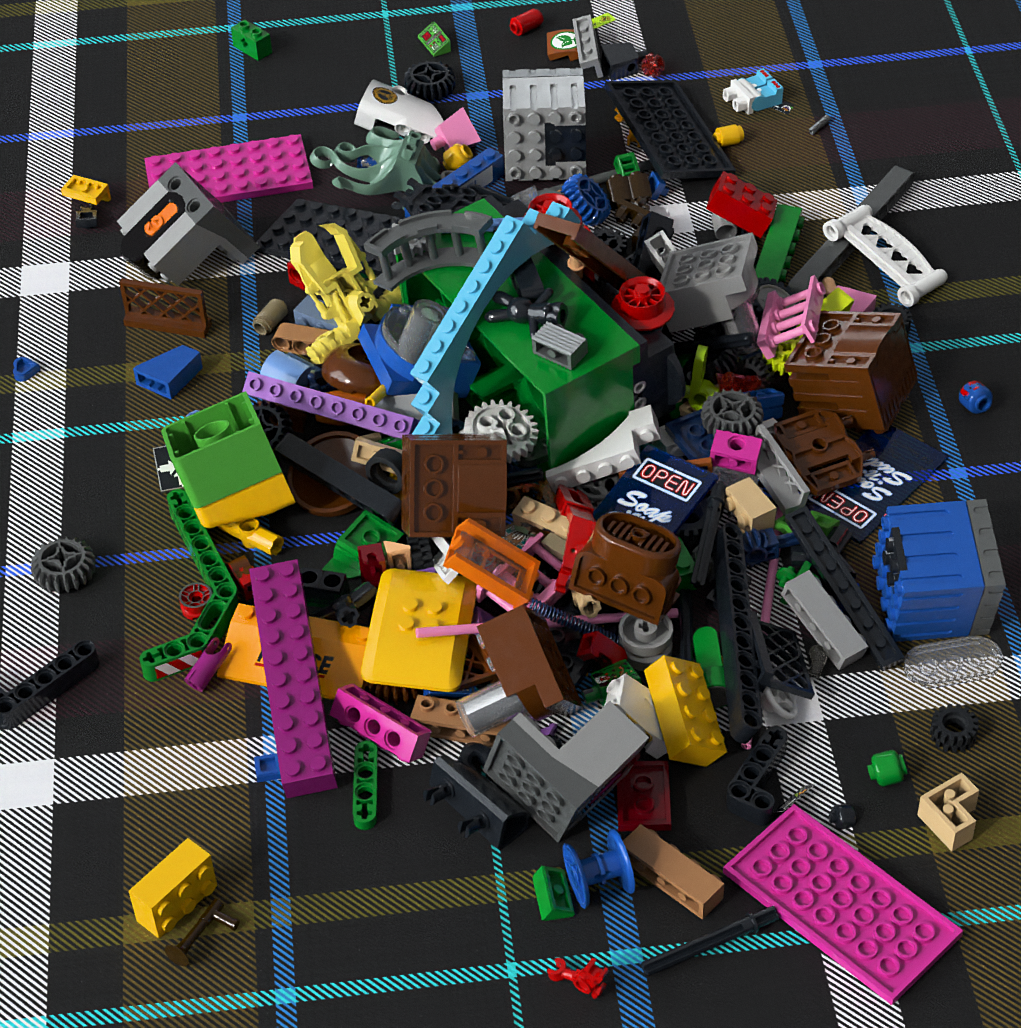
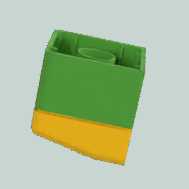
(227, 463)

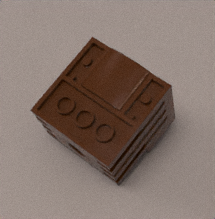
(854, 368)
(453, 481)

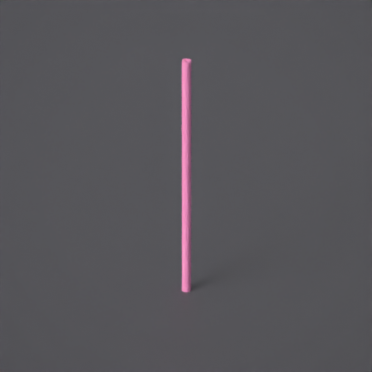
(472, 629)

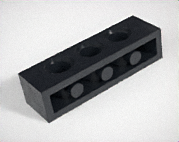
(651, 225)

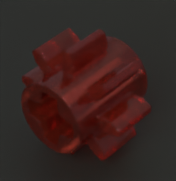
(653, 65)

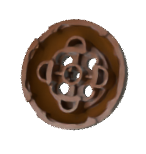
(350, 370)

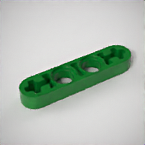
(365, 784)

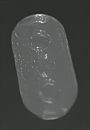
(953, 661)

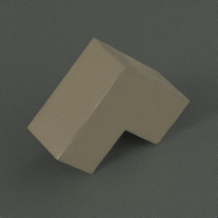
(554, 545)

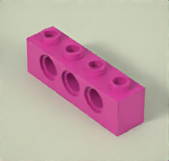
(365, 712)

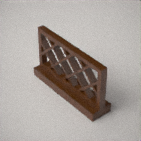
(163, 319)

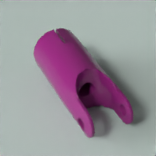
(207, 665)

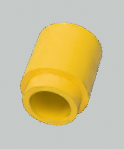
(729, 135)

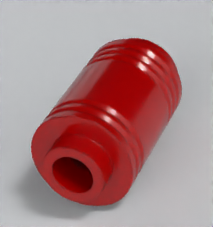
(526, 22)

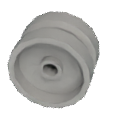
(644, 640)

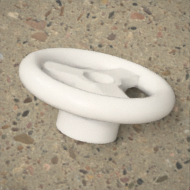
(776, 700)

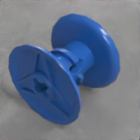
(599, 868)

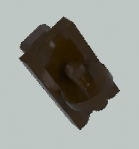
(634, 209)

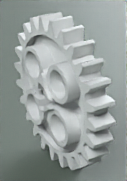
(507, 423)

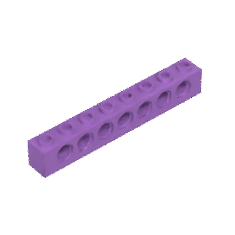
(329, 406)

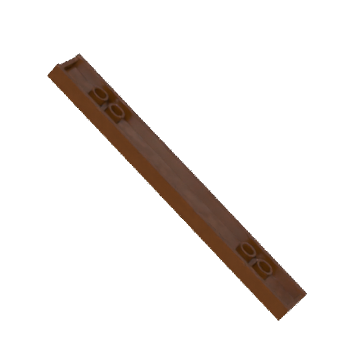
(587, 249)

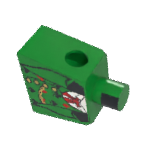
(602, 678)

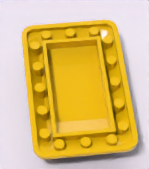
(417, 601)

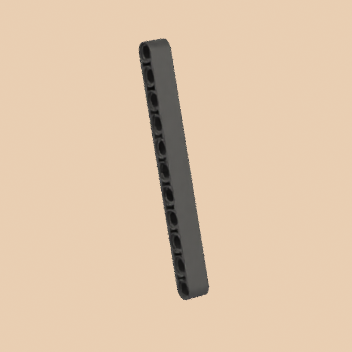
(834, 253)

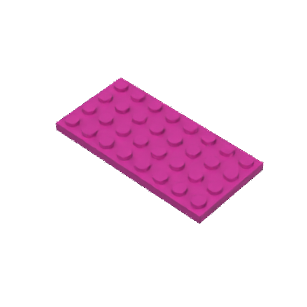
(242, 168)
(843, 903)

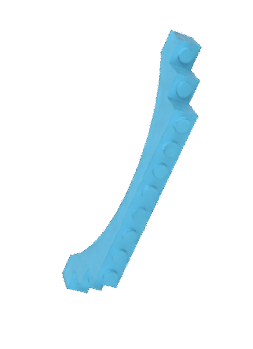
(440, 360)

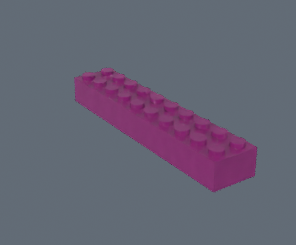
(292, 679)

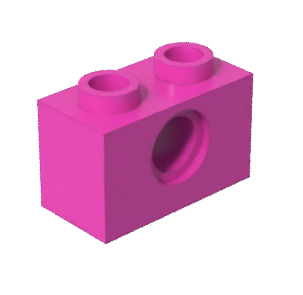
(736, 451)

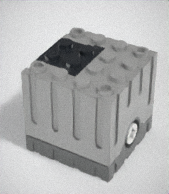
(544, 123)

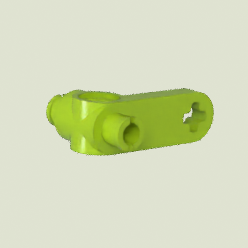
(699, 388)

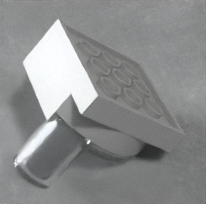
(714, 286)

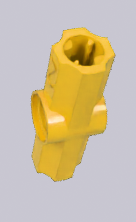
(254, 536)

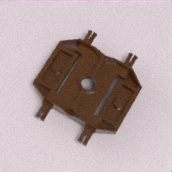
(826, 429)

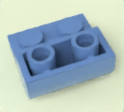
(289, 368)

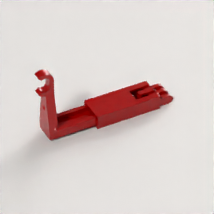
(579, 512)

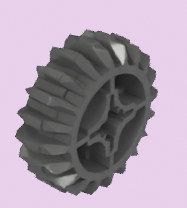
(729, 411)
(49, 560)

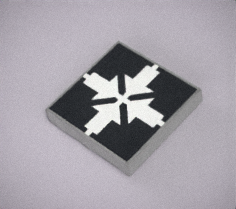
(166, 472)

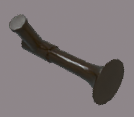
(178, 953)

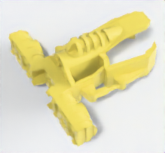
(344, 292)

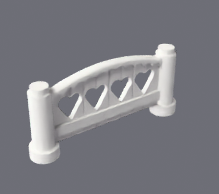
(912, 285)

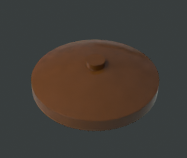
(314, 496)

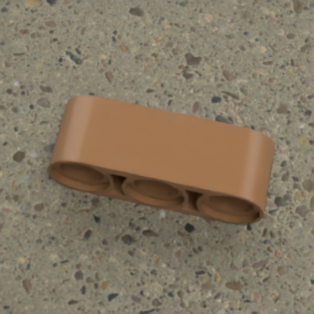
(295, 338)

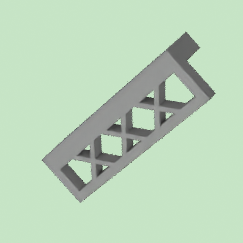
(587, 44)
(773, 474)

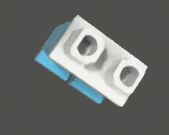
(754, 92)

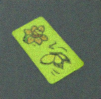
(602, 20)

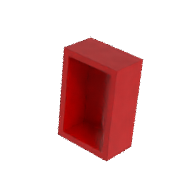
(742, 204)

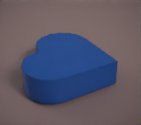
(24, 368)

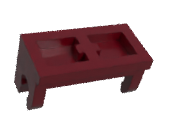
(371, 563)

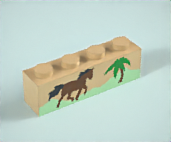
(534, 517)

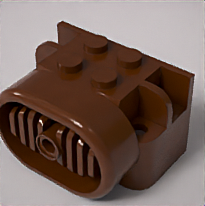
(630, 566)

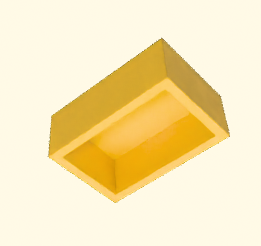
(173, 888)

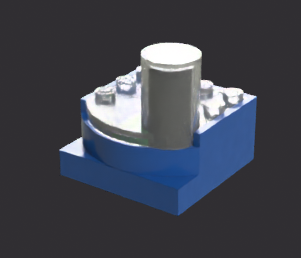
(401, 339)

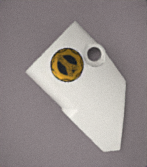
(398, 109)

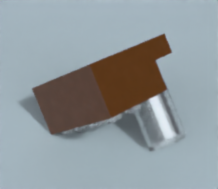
(528, 670)

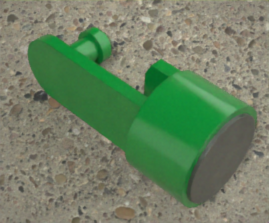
(709, 656)

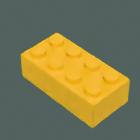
(685, 711)

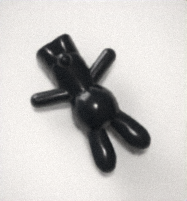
(524, 310)

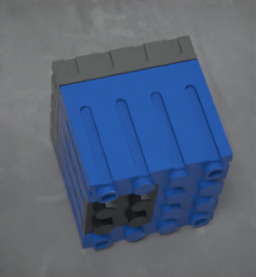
(938, 570)

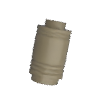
(270, 316)

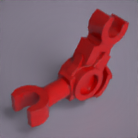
(584, 980)

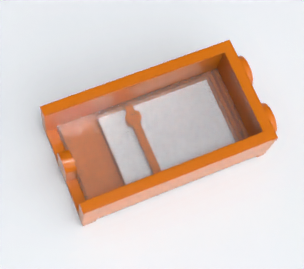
(492, 563)

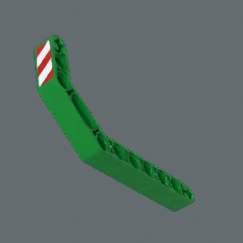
(185, 651)

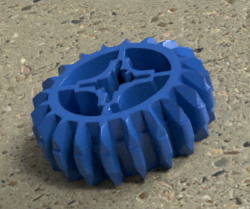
(587, 199)

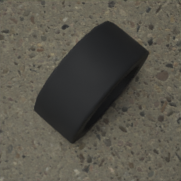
(377, 476)

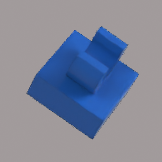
(657, 186)

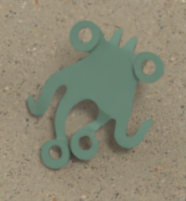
(395, 161)

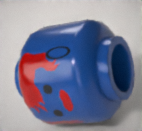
(975, 397)

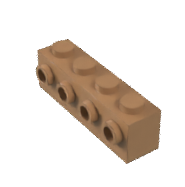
(444, 721)
(673, 871)

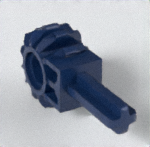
(765, 545)

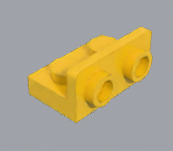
(86, 190)

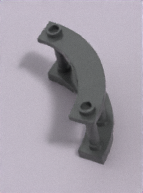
(427, 225)

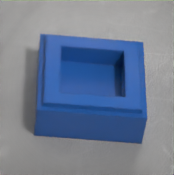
(267, 767)

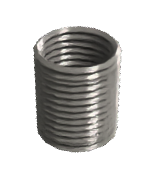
(723, 228)

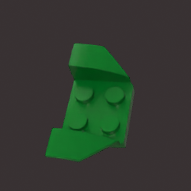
(363, 531)

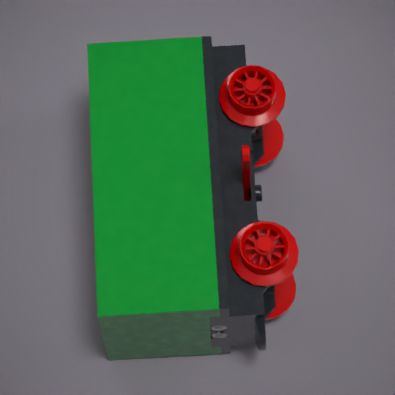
(626, 357)

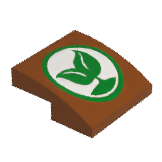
(562, 44)

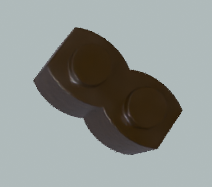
(628, 187)

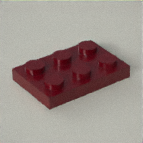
(644, 797)

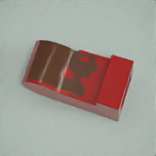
(240, 574)
(601, 649)

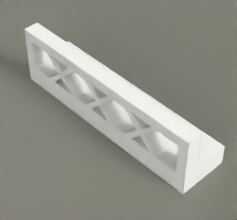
(446, 574)

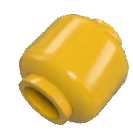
(456, 156)

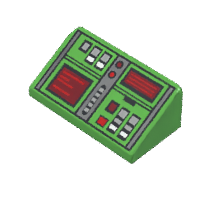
(435, 40)

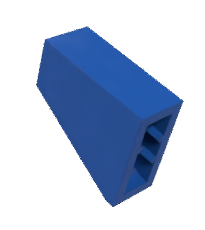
(169, 371)

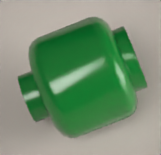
(887, 768)

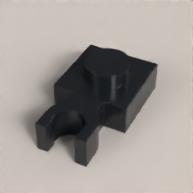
(86, 217)

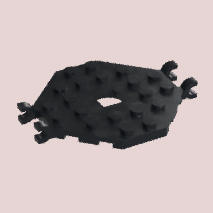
(449, 197)

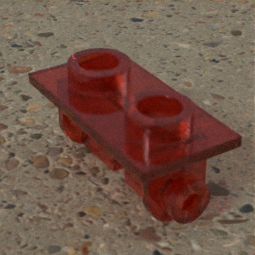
(737, 382)

